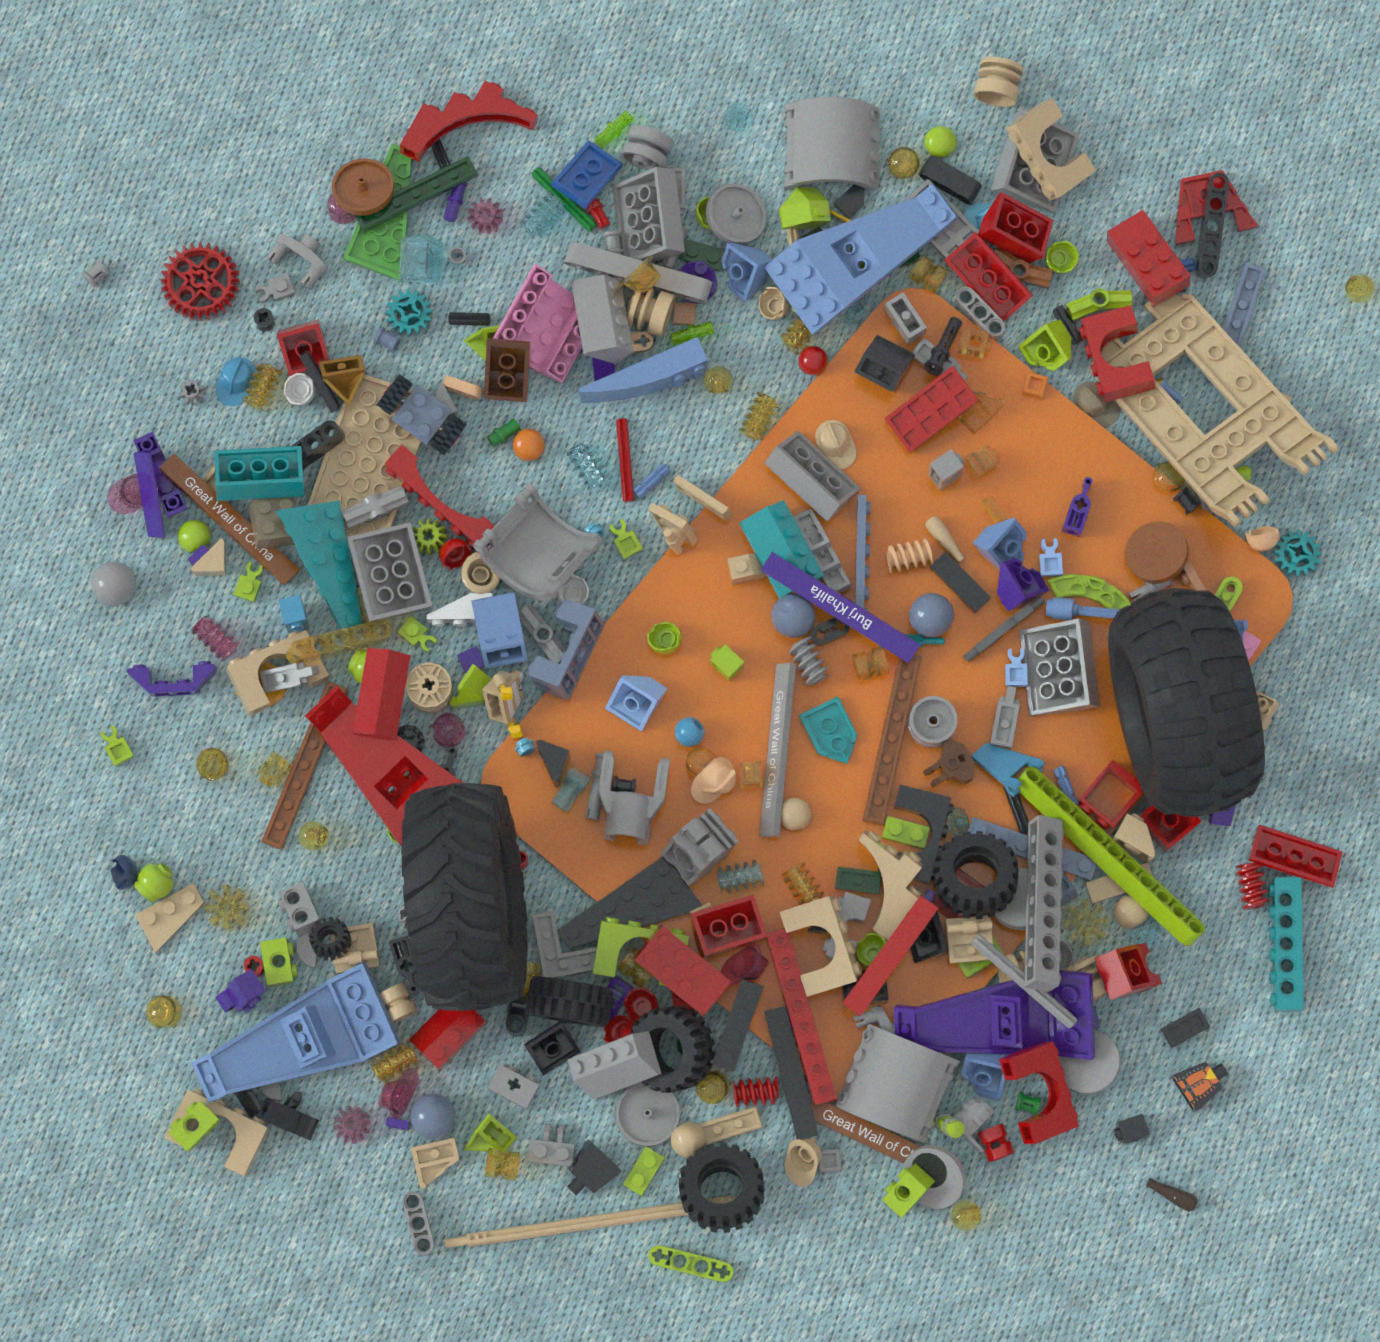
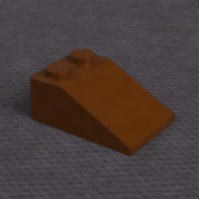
(507, 370)

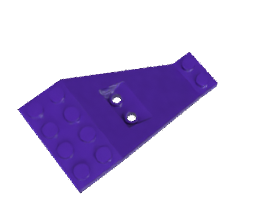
(979, 1020)

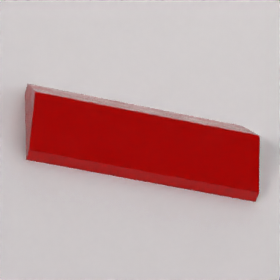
(988, 276)
(381, 693)
(1295, 856)

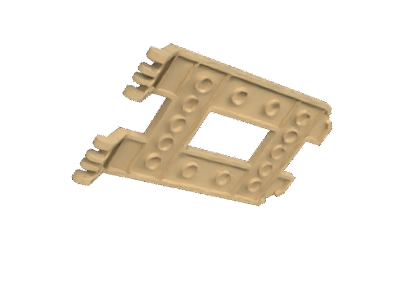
(1260, 419)

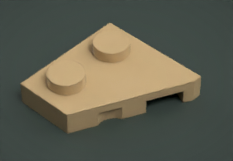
(433, 1159)

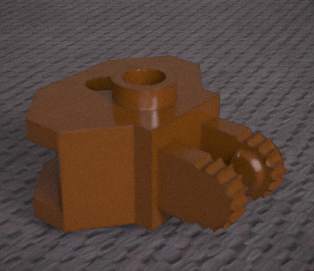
(951, 766)

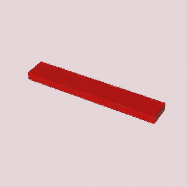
(890, 956)

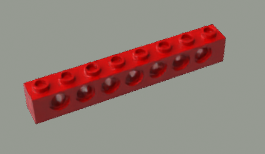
(801, 1017)

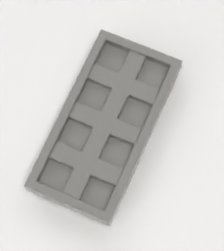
(952, 236)

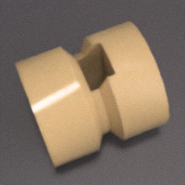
(398, 1003)

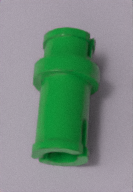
(501, 434)

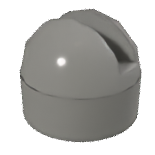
(457, 250)

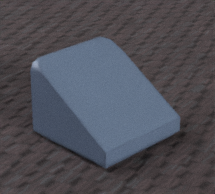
(1068, 889)

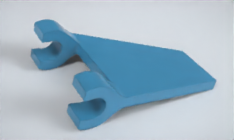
(1005, 764)

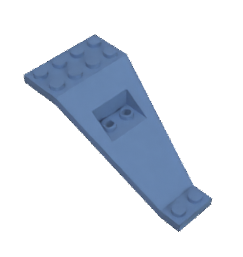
(826, 278)
(339, 1020)

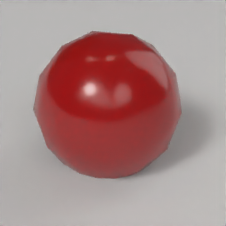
(812, 360)

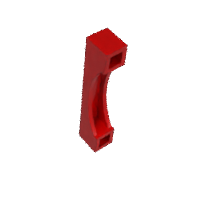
(403, 466)

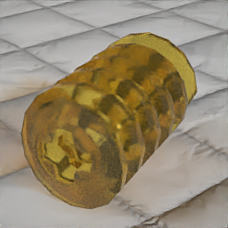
(796, 335)
(261, 385)
(760, 415)
(803, 884)
(394, 1062)

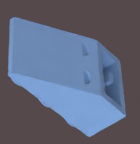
(499, 630)

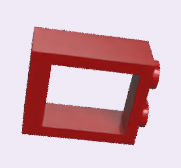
(1126, 779)

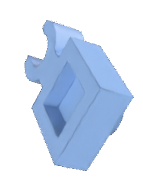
(1050, 561)
(1016, 672)

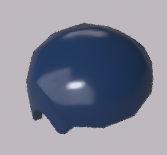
(124, 872)

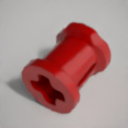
(248, 963)

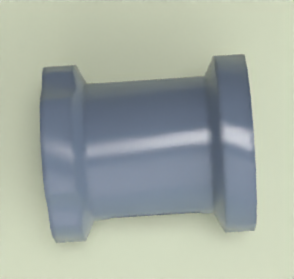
(387, 339)

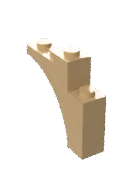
(896, 875)

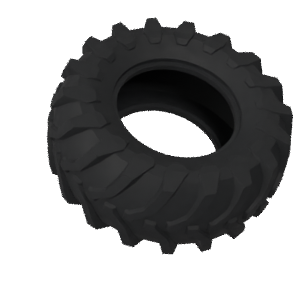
(464, 896)

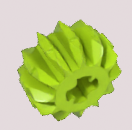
(437, 533)

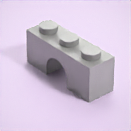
(852, 909)

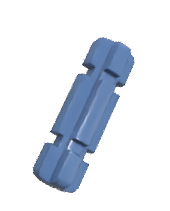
(652, 480)
(1065, 783)

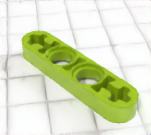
(691, 1259)

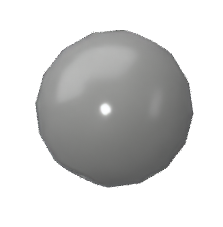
(113, 583)

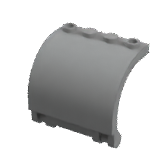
(832, 142)
(535, 548)
(896, 1083)

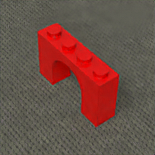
(1114, 381)
(1059, 1112)

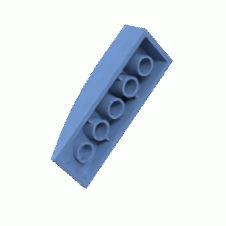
(650, 375)

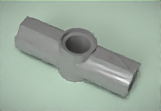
(375, 507)
(535, 624)

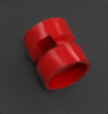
(993, 1135)

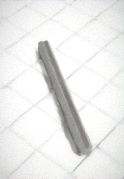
(1018, 977)

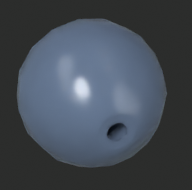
(793, 615)
(931, 615)
(432, 1116)

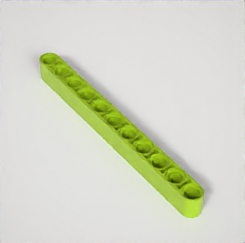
(1111, 857)

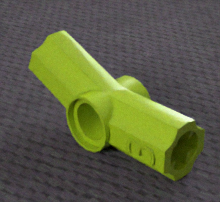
(1086, 305)

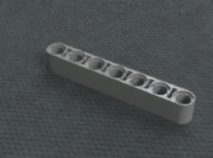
(620, 266)

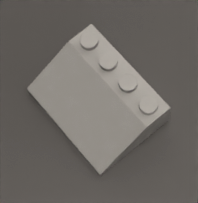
(1014, 174)
(649, 215)
(390, 572)
(1060, 668)

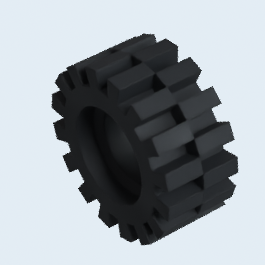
(332, 949)

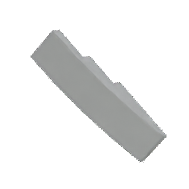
(821, 548)

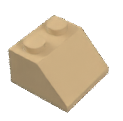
(1135, 838)

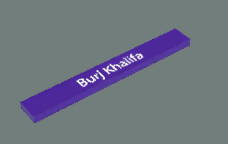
(840, 607)

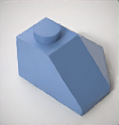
(745, 269)
(1001, 542)
(984, 1074)

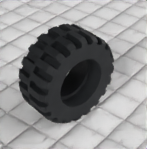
(976, 849)
(569, 1001)
(695, 1044)
(721, 1160)

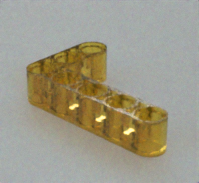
(347, 635)

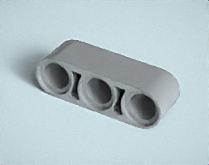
(977, 304)
(411, 1215)

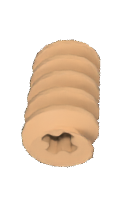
(908, 555)

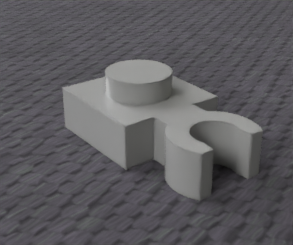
(279, 288)

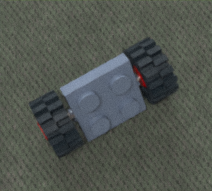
(421, 414)

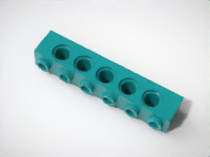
(1292, 889)

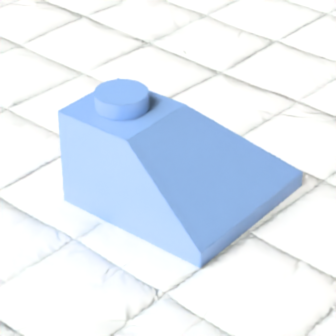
(636, 699)

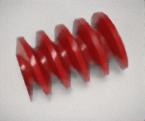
(1252, 886)
(756, 1091)

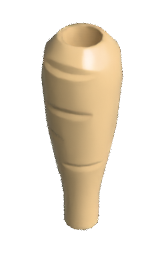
(942, 535)

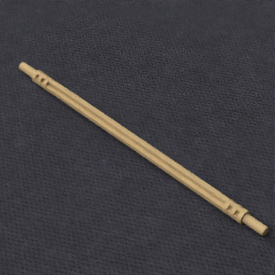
(575, 1224)

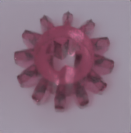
(478, 220)
(357, 1119)

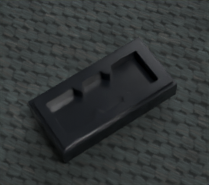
(1185, 1028)

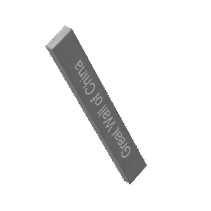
(777, 750)

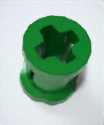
(1028, 1099)

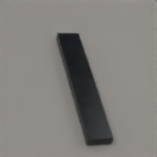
(791, 1073)

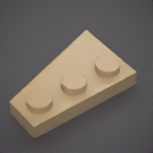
(167, 916)

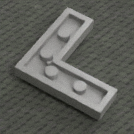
(553, 961)

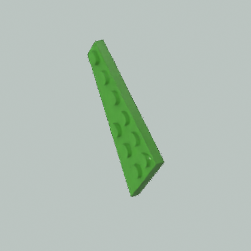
(381, 246)

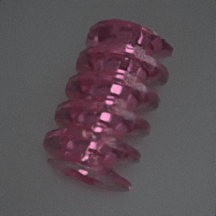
(214, 638)

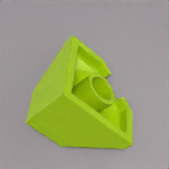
(804, 209)
(1048, 346)
(470, 689)

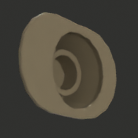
(1089, 401)

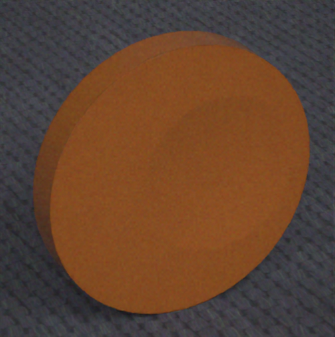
(363, 186)
(1157, 552)

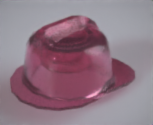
(125, 495)
(745, 964)
(398, 1093)

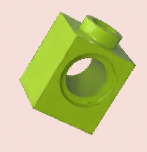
(726, 662)

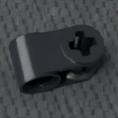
(517, 1011)

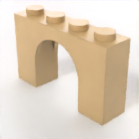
(1026, 135)
(245, 672)
(843, 967)
(249, 1133)

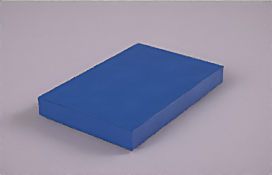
(587, 174)

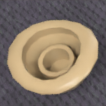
(478, 575)

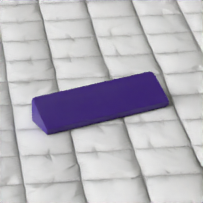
(149, 494)

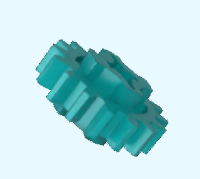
(417, 316)
(1290, 551)

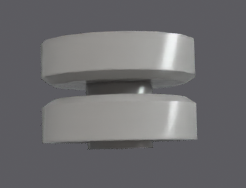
(646, 147)
(926, 710)

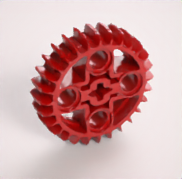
(197, 272)

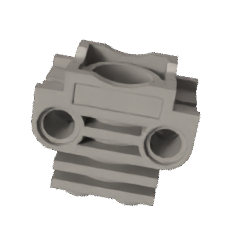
(700, 846)

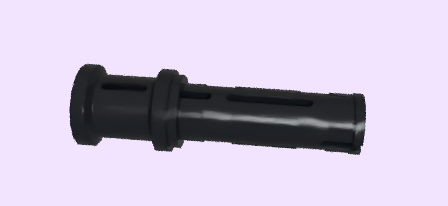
(936, 359)

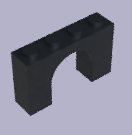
(934, 810)
(738, 1025)

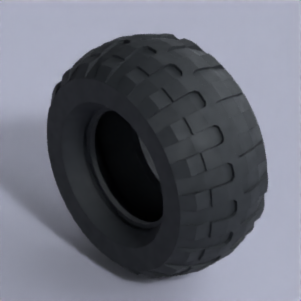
(1186, 702)

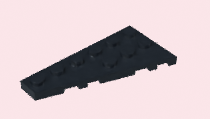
(646, 898)

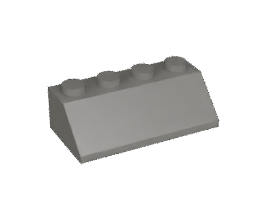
(602, 318)
(812, 475)
(615, 1065)

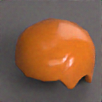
(528, 444)

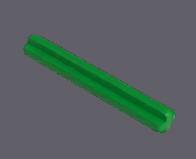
(572, 207)

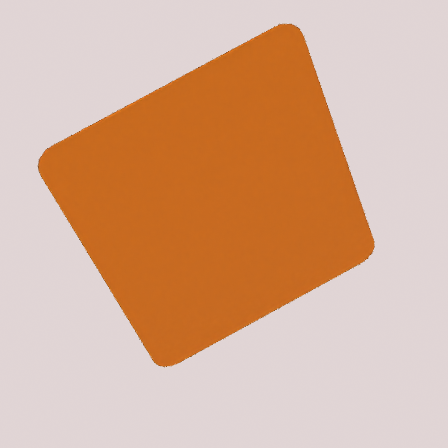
(1043, 461)

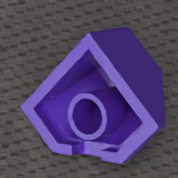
(1018, 584)

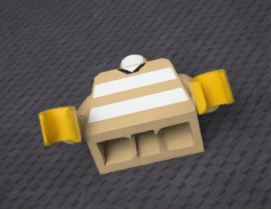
(503, 698)

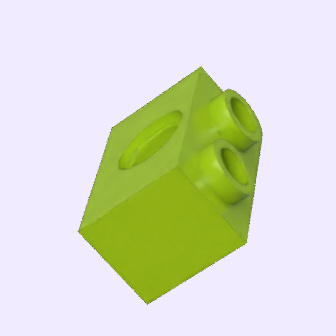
(270, 951)
(190, 1139)
(899, 1198)

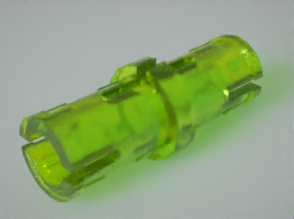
(614, 129)
(692, 332)

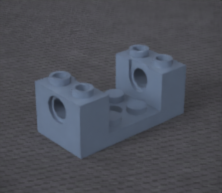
(585, 628)

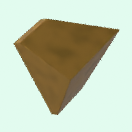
(343, 376)

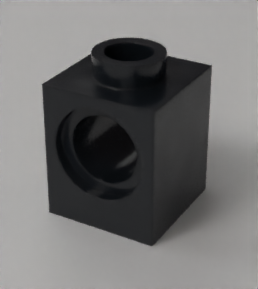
(1131, 1129)

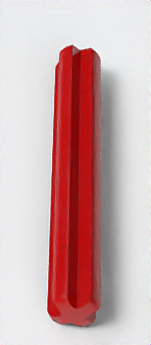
(625, 460)

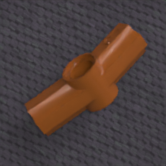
(1033, 274)

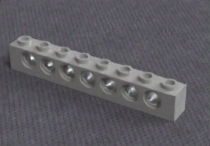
(1037, 912)

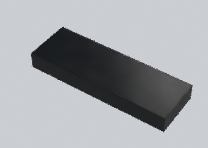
(316, 376)
(960, 582)

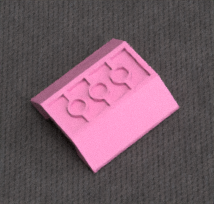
(548, 320)

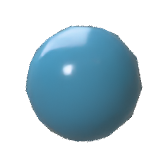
(689, 732)

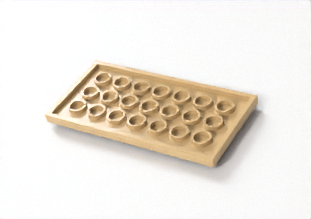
(357, 463)

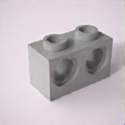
(302, 908)

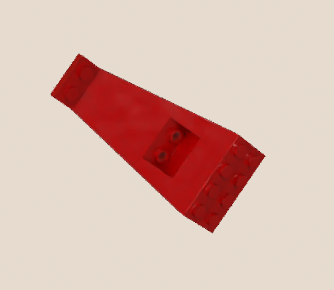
(376, 762)

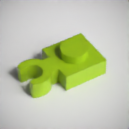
(626, 542)
(248, 586)
(415, 632)
(118, 748)

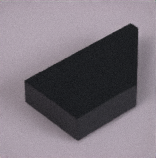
(851, 201)

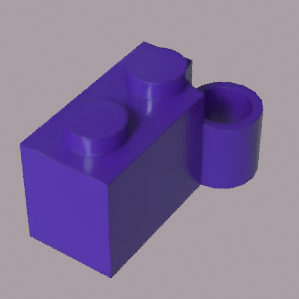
(242, 993)

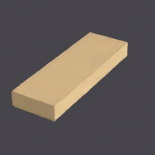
(702, 498)
(1106, 887)
(731, 1125)

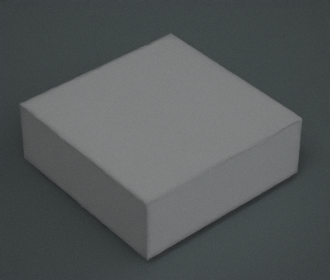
(830, 1161)

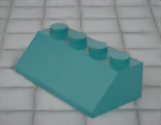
(258, 473)
(778, 532)

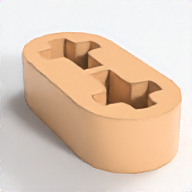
(636, 337)
(462, 388)

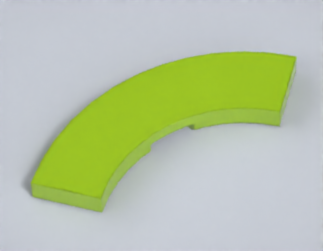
(1088, 587)

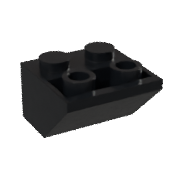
(885, 363)

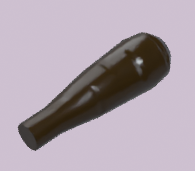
(1177, 1196)

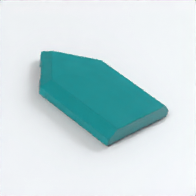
(830, 730)

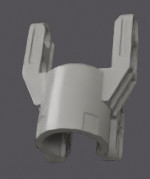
(629, 811)

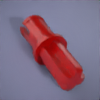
(596, 210)

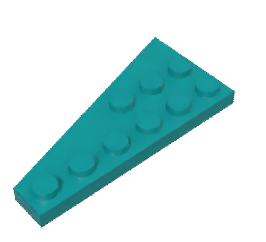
(324, 550)

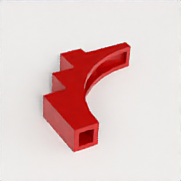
(460, 111)

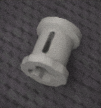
(95, 273)

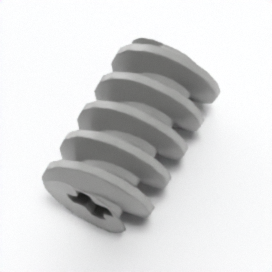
(808, 661)

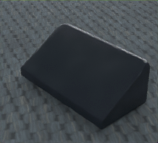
(249, 1102)

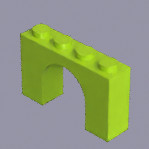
(614, 935)

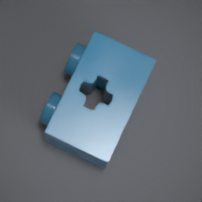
(294, 613)

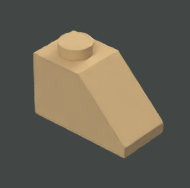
(744, 568)

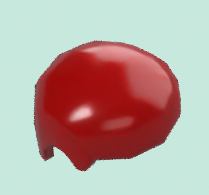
(454, 553)
(639, 1002)
(618, 1027)

